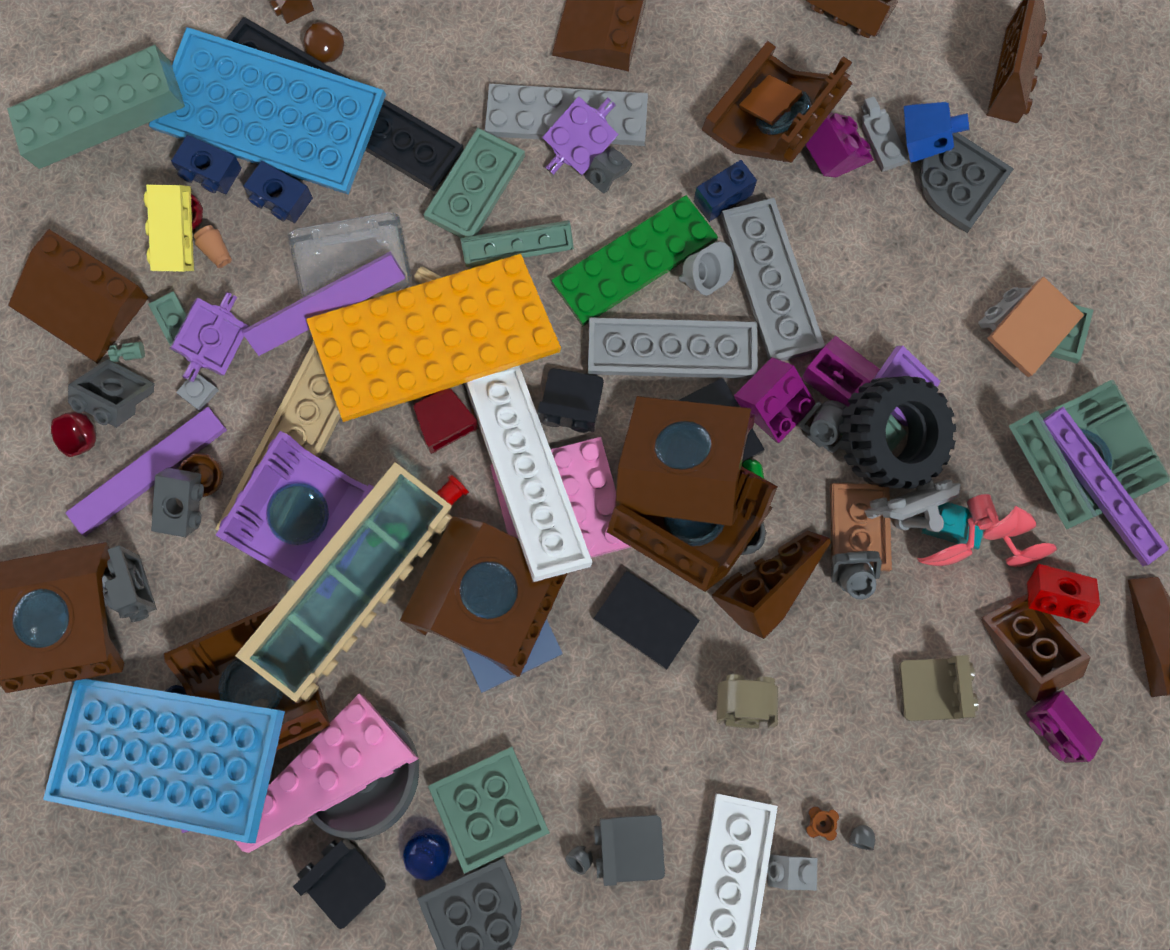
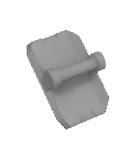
(924, 499)

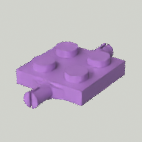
(580, 135)
(209, 337)

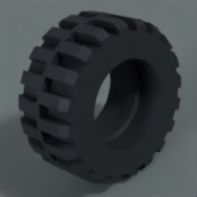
(928, 436)

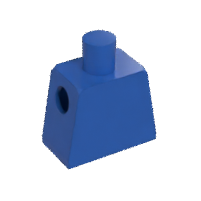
(931, 129)

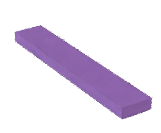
(341, 293)
(140, 474)
(1105, 488)

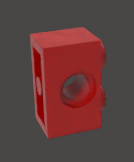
(1063, 593)

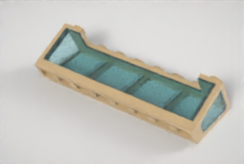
(346, 584)

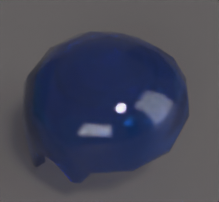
(426, 854)

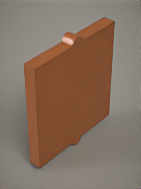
(771, 100)

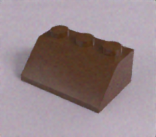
(865, 15)

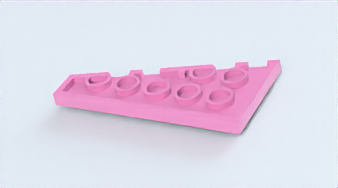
(332, 768)

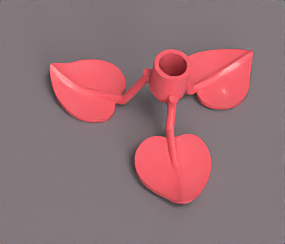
(986, 517)

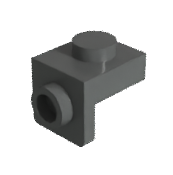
(607, 168)

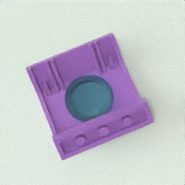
(290, 508)

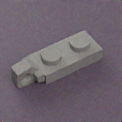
(882, 136)

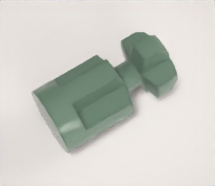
(128, 351)

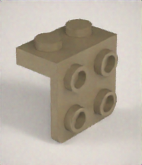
(938, 689)

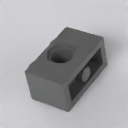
(167, 514)

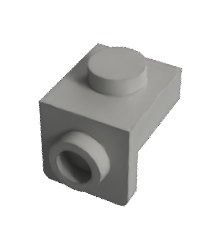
(792, 872)

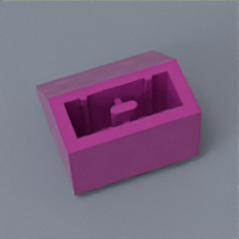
(838, 146)
(839, 371)
(776, 398)
(1064, 728)

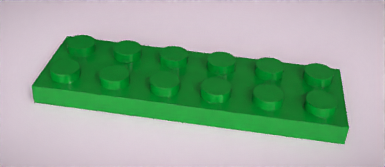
(634, 260)

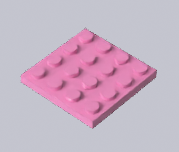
(590, 492)

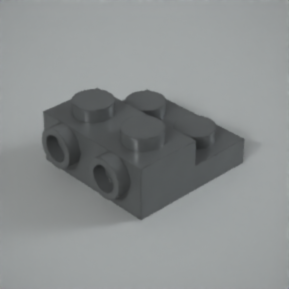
(109, 393)
(130, 590)

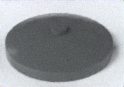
(377, 805)

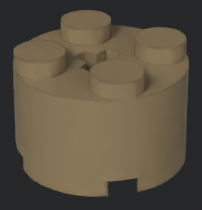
(747, 702)

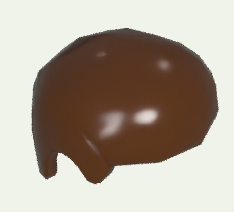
(323, 42)
(210, 471)

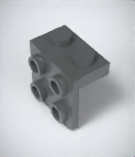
(630, 849)

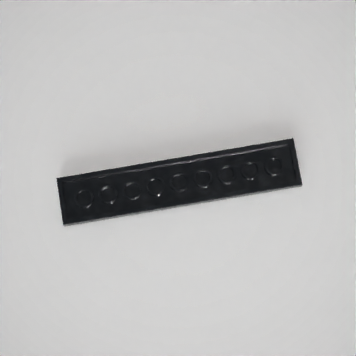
(397, 135)

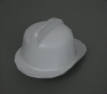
(708, 268)

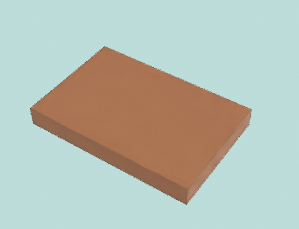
(1035, 326)
(852, 528)

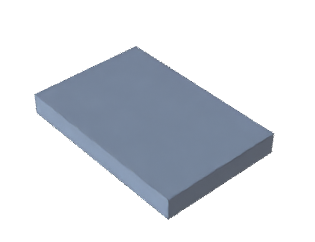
(490, 675)

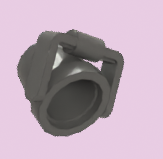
(825, 425)
(855, 572)

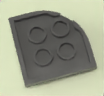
(962, 181)
(475, 910)

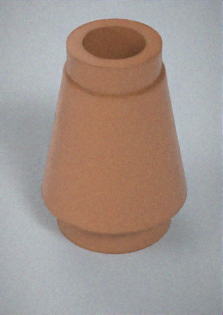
(212, 245)

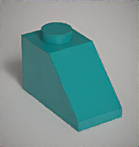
(955, 525)

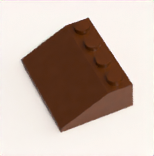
(599, 32)
(1018, 62)
(75, 296)

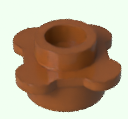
(830, 818)

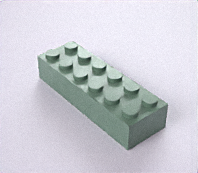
(95, 107)

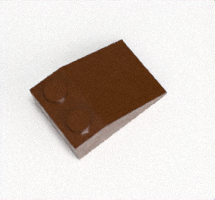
(1035, 648)

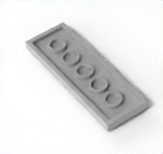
(533, 110)
(772, 280)
(672, 348)

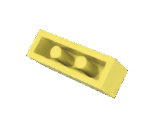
(169, 227)

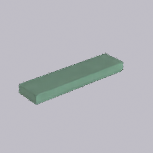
(524, 241)

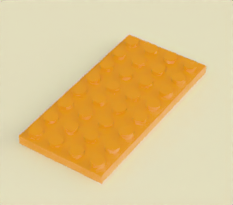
(432, 337)

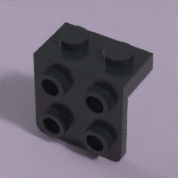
(571, 400)
(340, 882)

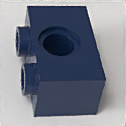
(195, 155)
(266, 182)
(725, 190)

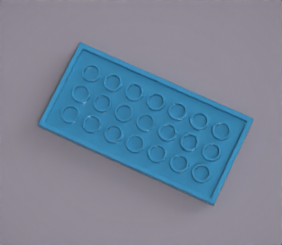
(272, 110)
(165, 758)

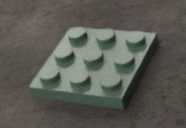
(488, 809)

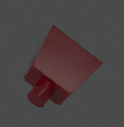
(443, 419)

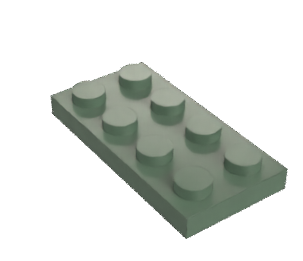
(474, 185)

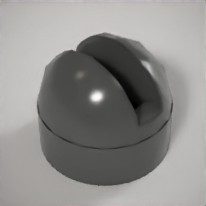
(862, 837)
(579, 860)

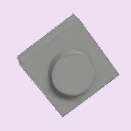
(197, 392)

